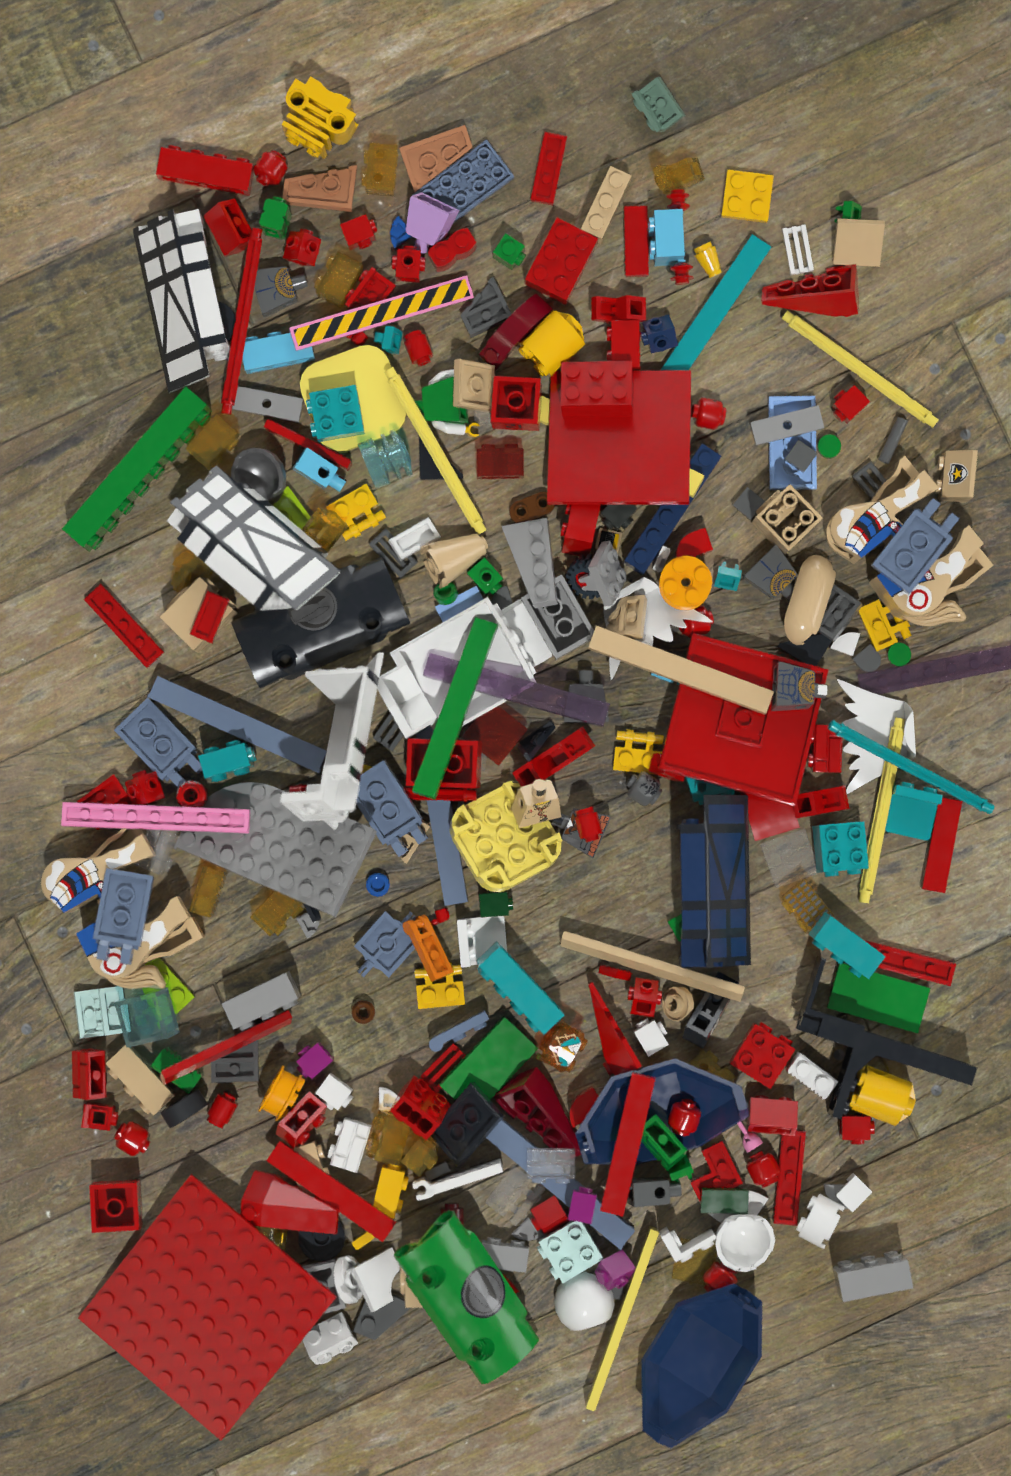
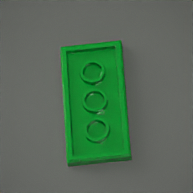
(879, 999)
(491, 1061)

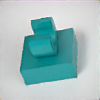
(389, 339)
(728, 577)

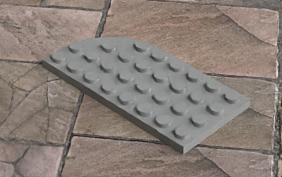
(282, 851)

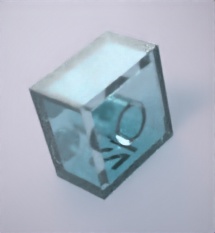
(147, 1017)

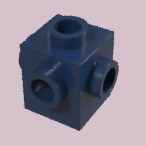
(659, 334)

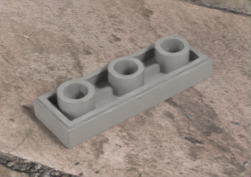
(281, 406)
(801, 422)

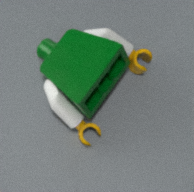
(438, 406)

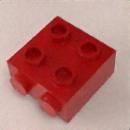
(762, 1054)
(420, 1107)

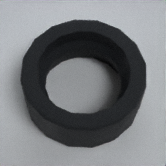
(184, 1108)

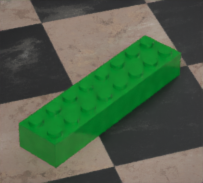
(137, 470)

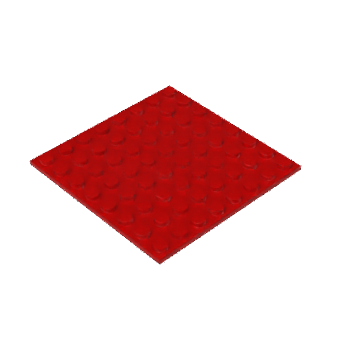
(207, 1307)

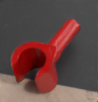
(358, 338)
(441, 916)

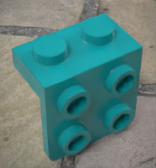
(912, 811)

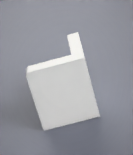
(853, 1192)

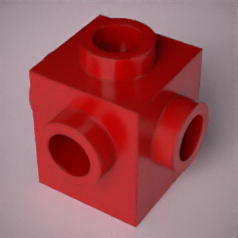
(302, 248)
(410, 272)
(144, 788)
(645, 992)

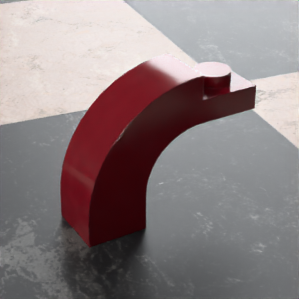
(514, 330)

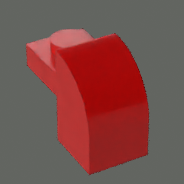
(621, 308)
(694, 544)
(821, 802)
(582, 1105)

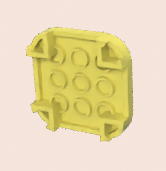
(378, 402)
(496, 847)

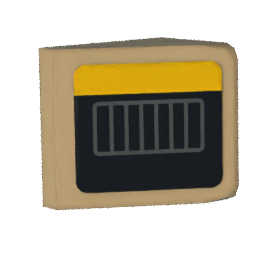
(609, 535)

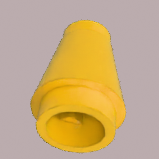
(708, 259)

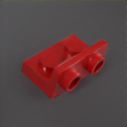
(107, 792)

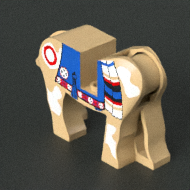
(865, 525)
(78, 881)

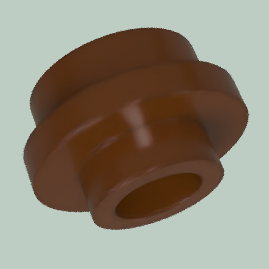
(363, 1019)

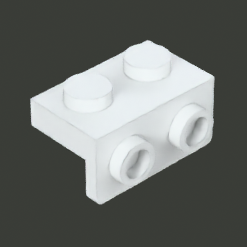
(329, 1339)

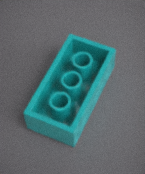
(520, 988)

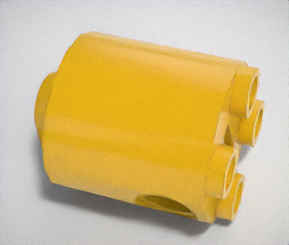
(552, 342)
(882, 1095)

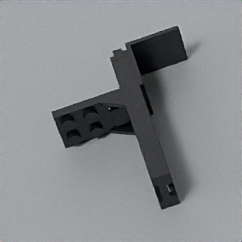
(865, 1045)

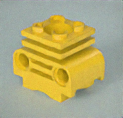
(317, 117)

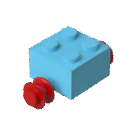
(668, 237)

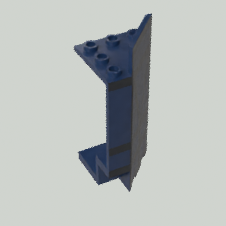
(716, 885)

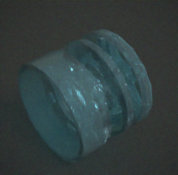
(385, 459)

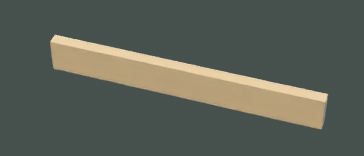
(680, 670)
(652, 966)

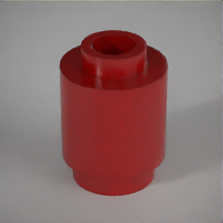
(418, 348)
(588, 824)
(222, 1109)

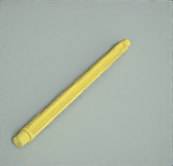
(860, 369)
(435, 450)
(881, 813)

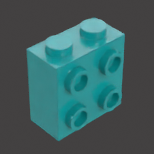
(335, 413)
(234, 759)
(840, 848)

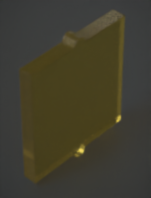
(695, 1267)

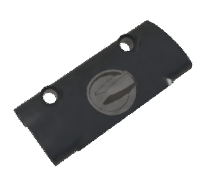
(325, 627)

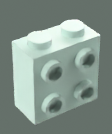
(569, 1250)

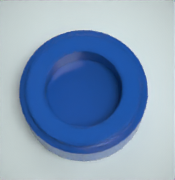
(378, 884)

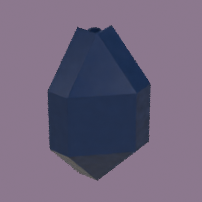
(719, 1100)
(699, 1362)

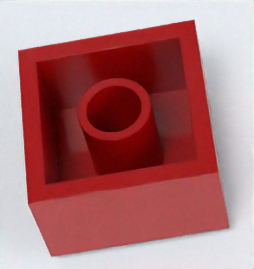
(516, 403)
(116, 1206)

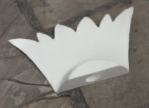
(658, 615)
(874, 721)

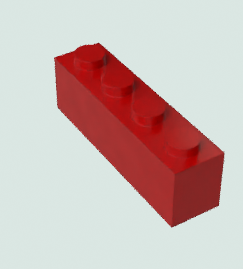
(205, 171)

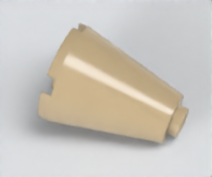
(452, 557)

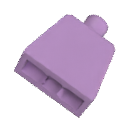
(429, 220)

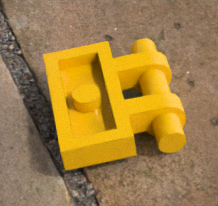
(352, 506)
(878, 627)
(632, 759)
(440, 994)

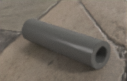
(893, 440)

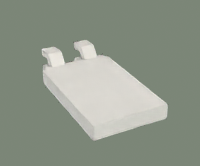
(457, 1179)

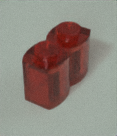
(500, 462)

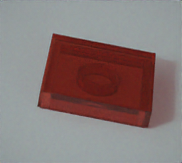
(497, 732)

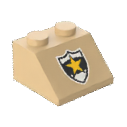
(957, 475)

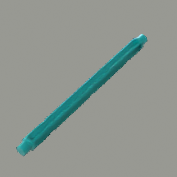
(911, 767)

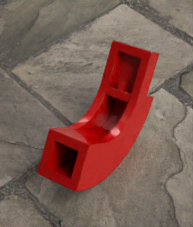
(555, 758)

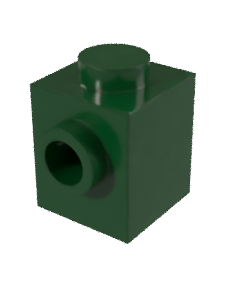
(495, 904)

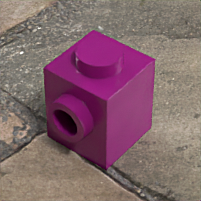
(313, 1060)
(582, 1205)
(615, 1270)

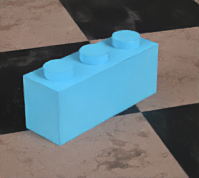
(273, 353)

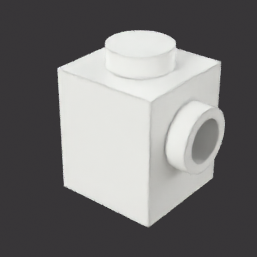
(651, 1036)
(334, 1092)

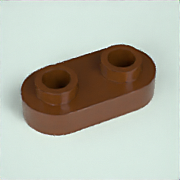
(532, 508)

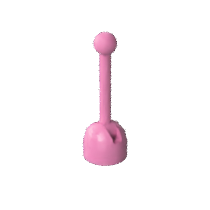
(750, 1140)

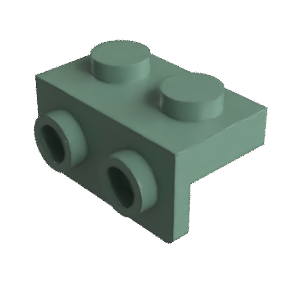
(658, 105)

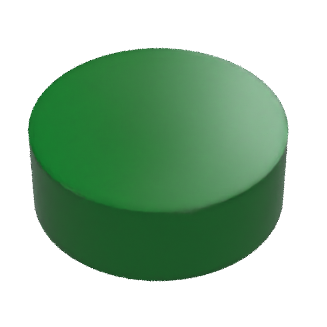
(829, 446)
(446, 594)
(899, 654)

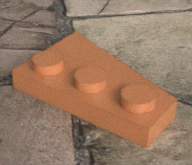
(434, 154)
(322, 191)

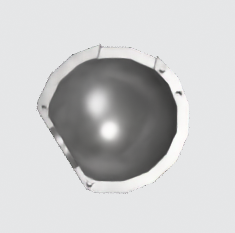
(260, 471)

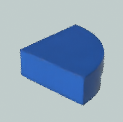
(398, 233)

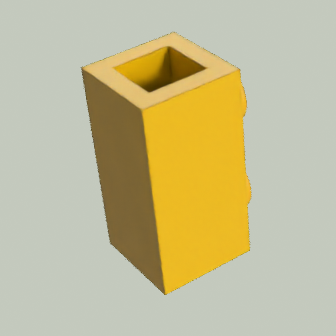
(389, 1187)

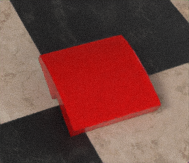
(769, 817)

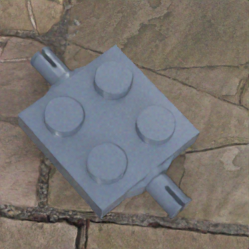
(385, 945)

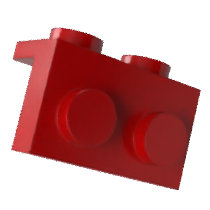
(372, 288)

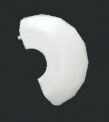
(744, 1241)
(583, 1302)

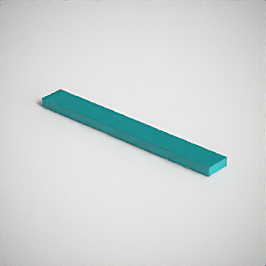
(718, 305)

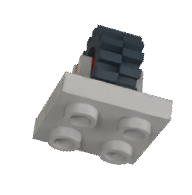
(598, 575)

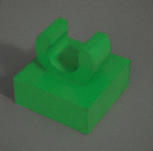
(850, 210)
(681, 1169)

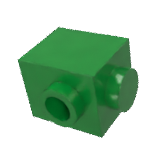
(509, 252)
(485, 577)

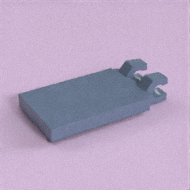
(915, 547)
(158, 742)
(389, 808)
(122, 913)

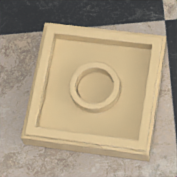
(858, 242)
(473, 385)

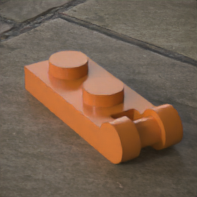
(428, 947)

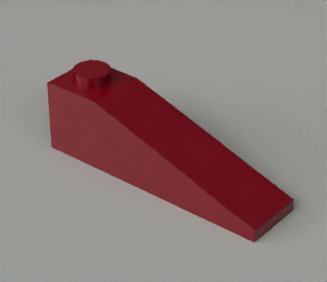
(536, 1104)

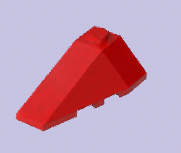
(825, 294)
(279, 1205)

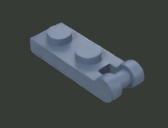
(458, 1031)

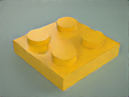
(747, 196)

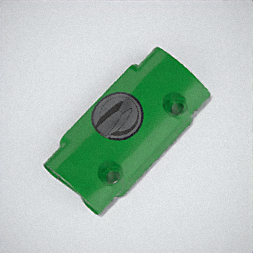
(467, 1298)

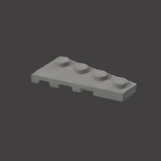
(533, 555)

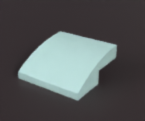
(97, 1011)

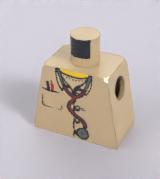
(536, 803)

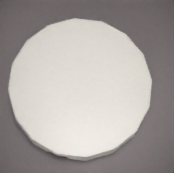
(345, 1280)

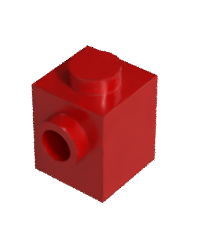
(359, 232)
(849, 404)
(856, 1128)
(548, 1216)

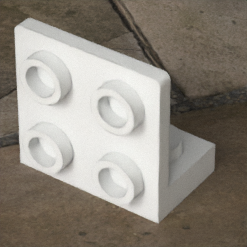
(478, 935)
(685, 1251)

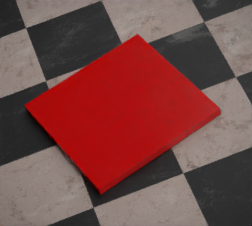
(624, 457)
(735, 744)

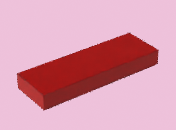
(548, 168)
(636, 241)

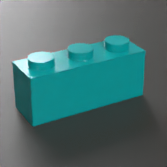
(846, 946)

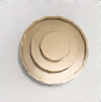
(677, 1003)

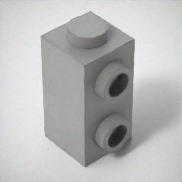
(507, 1256)

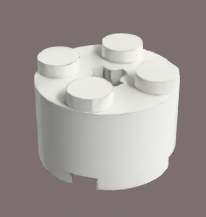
(820, 1220)

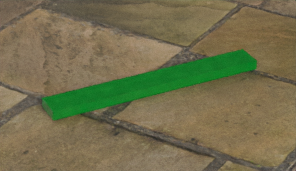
(455, 708)

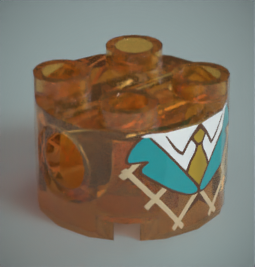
(561, 1046)

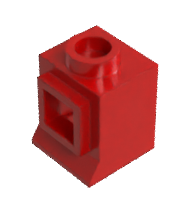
(111, 1116)

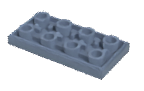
(469, 180)

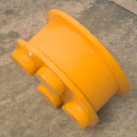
(687, 569)
(281, 1094)

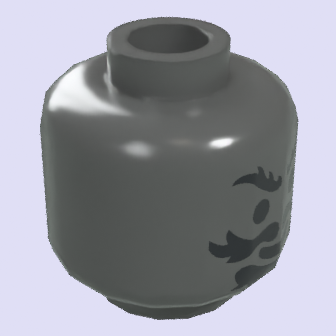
(644, 788)

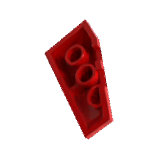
(614, 1045)

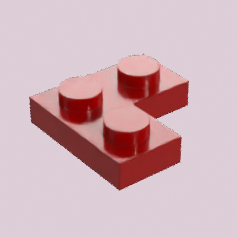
(722, 1168)

